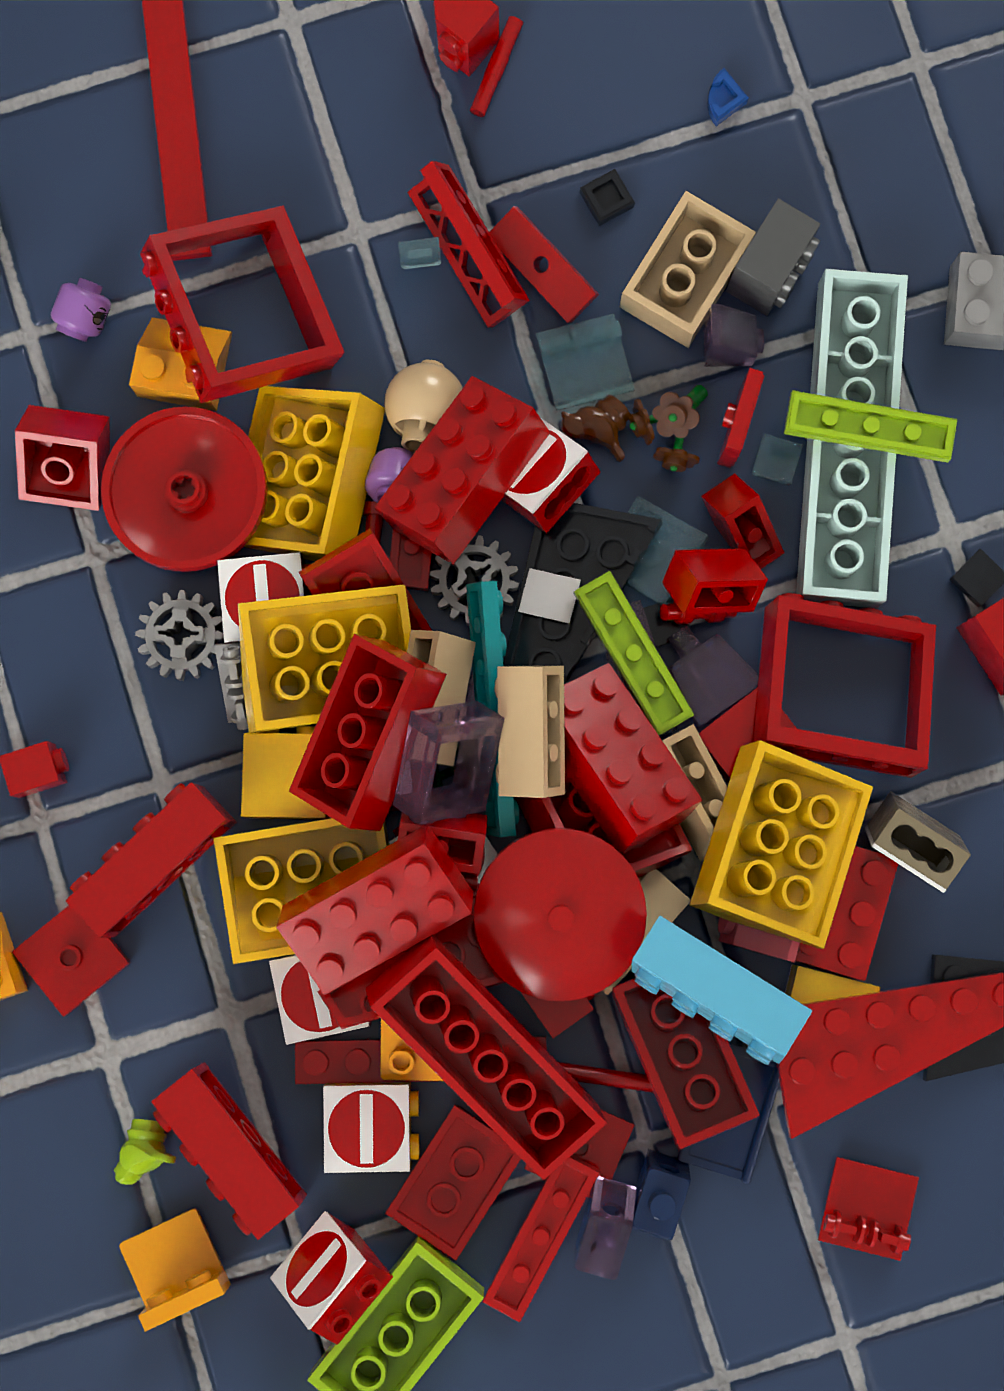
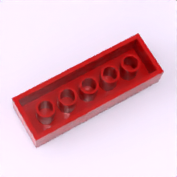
(485, 1055)

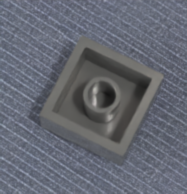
(769, 263)

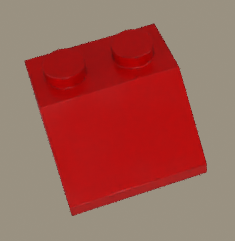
(465, 32)
(61, 456)

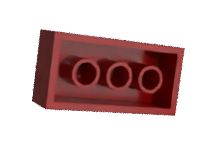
(463, 469)
(362, 733)
(621, 762)
(150, 860)
(375, 909)
(685, 1065)
(228, 1150)

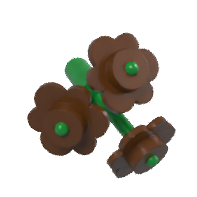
(672, 417)

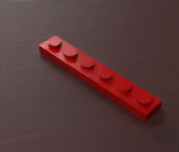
(344, 1061)

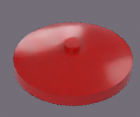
(184, 489)
(559, 914)

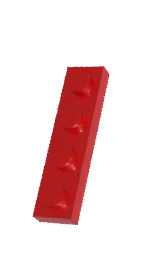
(540, 1237)

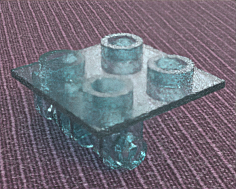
(585, 361)

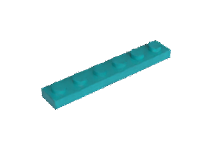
(484, 613)

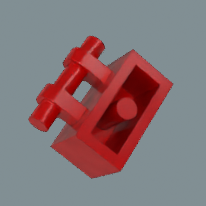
(711, 585)
(461, 839)

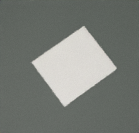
(549, 595)

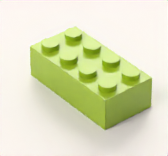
(402, 1326)

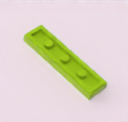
(870, 426)
(633, 653)

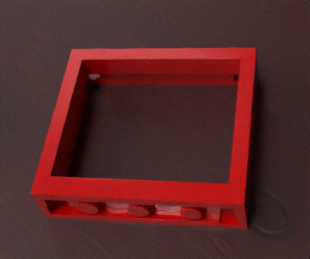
(296, 281)
(838, 749)

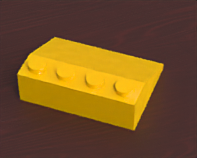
(315, 467)
(299, 643)
(781, 844)
(275, 866)

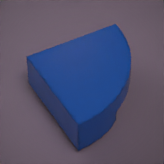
(724, 97)

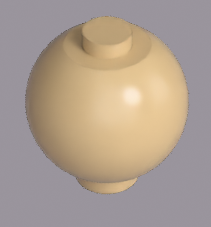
(419, 399)

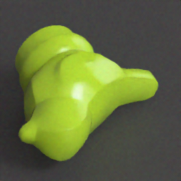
(142, 1151)

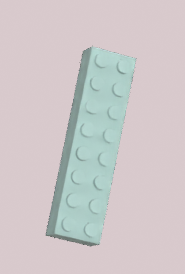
(847, 486)

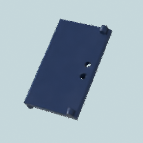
(737, 1149)

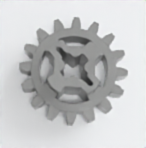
(463, 566)
(180, 618)

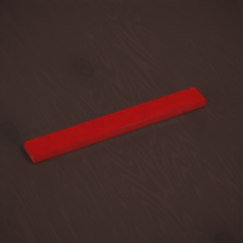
(175, 118)

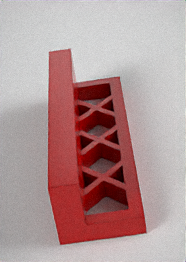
(475, 241)

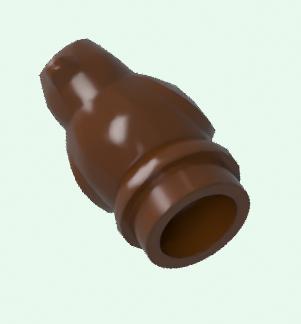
(598, 424)

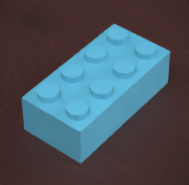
(719, 991)

